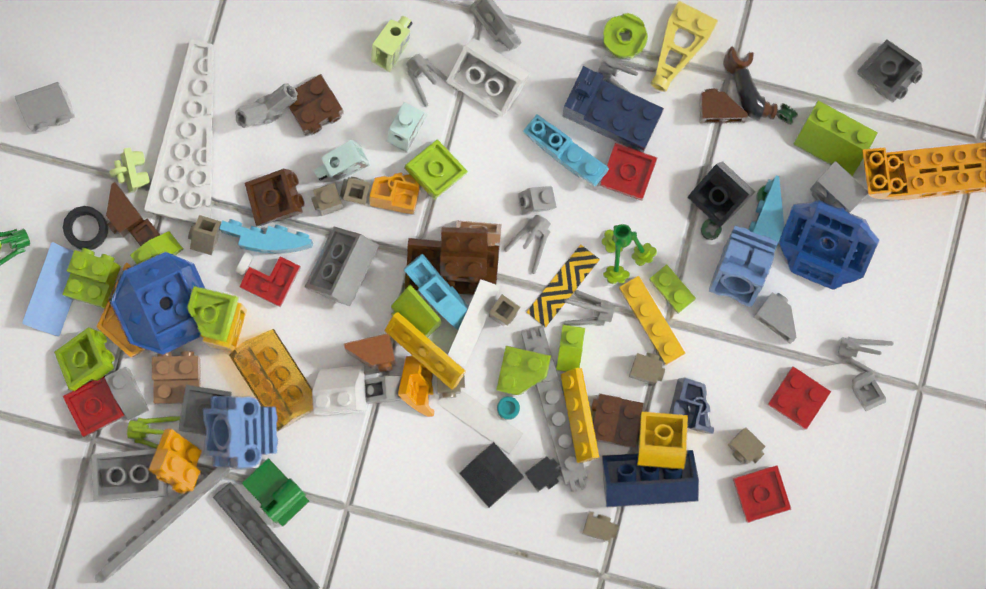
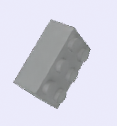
(125, 476)

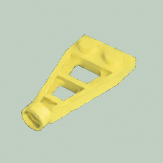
(692, 21)

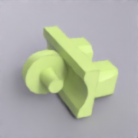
(129, 161)

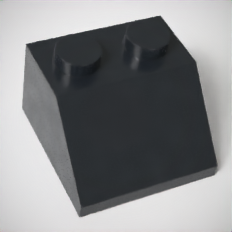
(721, 194)
(491, 474)

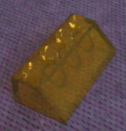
(274, 377)

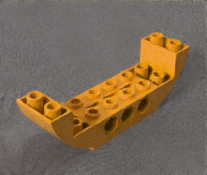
(925, 171)

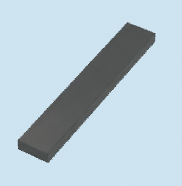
(264, 539)

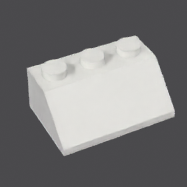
(487, 77)

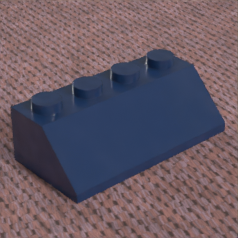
(637, 484)

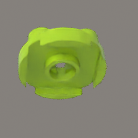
(637, 32)

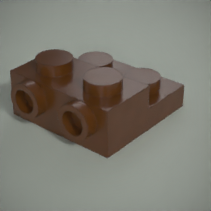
(315, 106)
(274, 197)
(464, 253)
(616, 420)

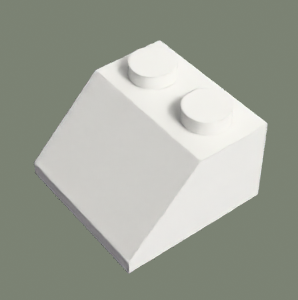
(339, 391)

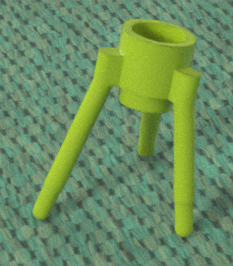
(139, 429)

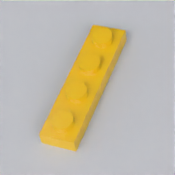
(652, 320)
(424, 350)
(579, 415)

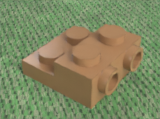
(172, 375)

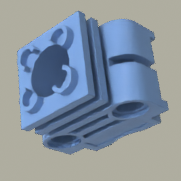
(743, 266)
(239, 431)

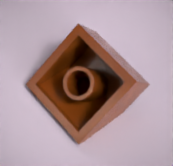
(374, 352)

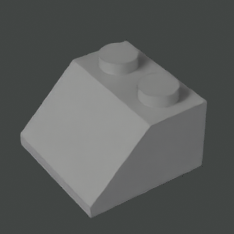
(45, 107)

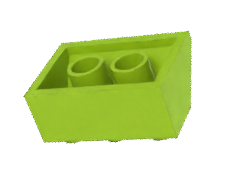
(835, 137)

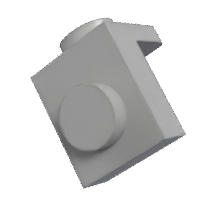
(537, 199)
(868, 391)

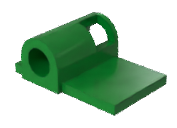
(276, 493)

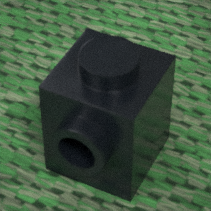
(544, 474)

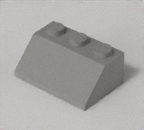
(342, 265)

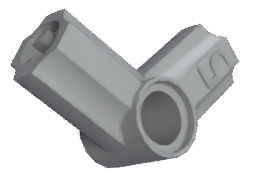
(267, 108)

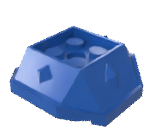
(827, 244)
(138, 303)

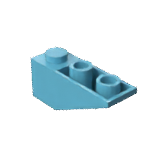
(770, 218)

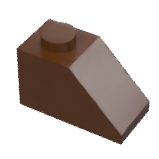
(720, 108)
(121, 212)

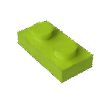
(672, 288)

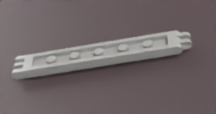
(556, 413)
(154, 528)

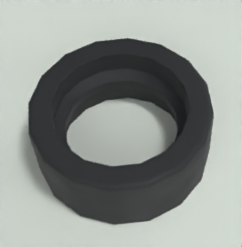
(81, 211)

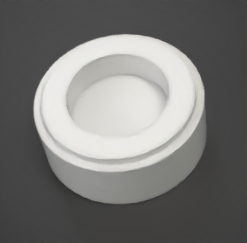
(244, 263)

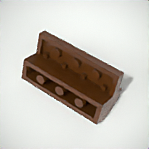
(432, 251)

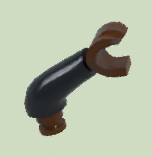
(748, 94)

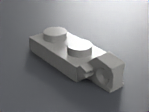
(496, 23)

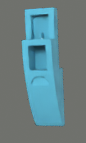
(565, 150)
(275, 240)
(437, 291)

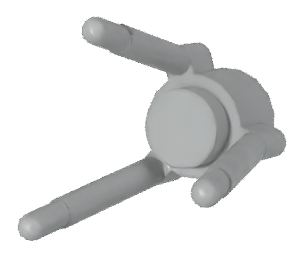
(420, 67)
(610, 67)
(537, 228)
(602, 310)
(851, 346)

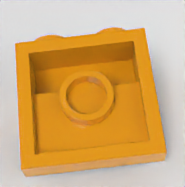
(176, 461)

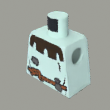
(406, 125)
(351, 160)

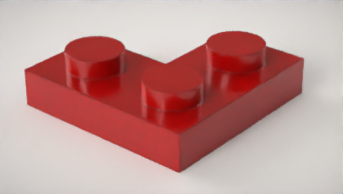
(272, 287)

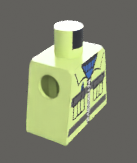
(391, 43)

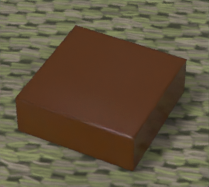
(144, 232)

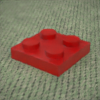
(628, 171)
(799, 398)
(93, 406)
(762, 494)

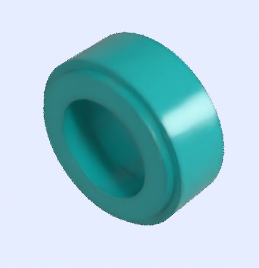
(508, 408)

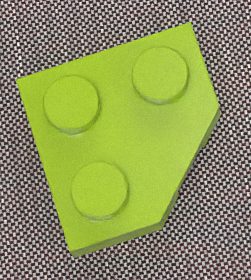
(212, 312)
(521, 370)

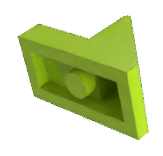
(570, 348)

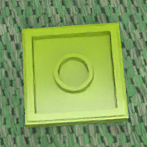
(435, 169)

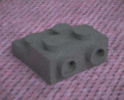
(891, 71)
(194, 402)

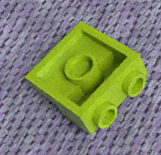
(91, 277)
(84, 358)

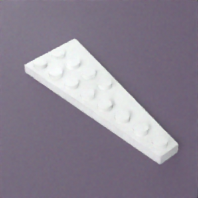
(184, 164)

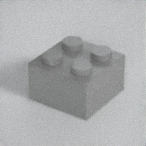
(838, 188)

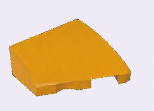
(395, 193)
(416, 386)

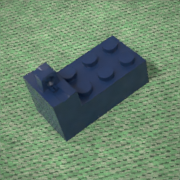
(611, 110)

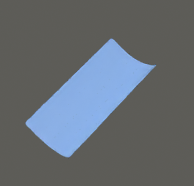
(47, 305)

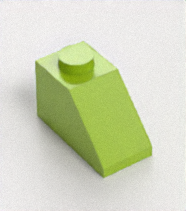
(156, 246)

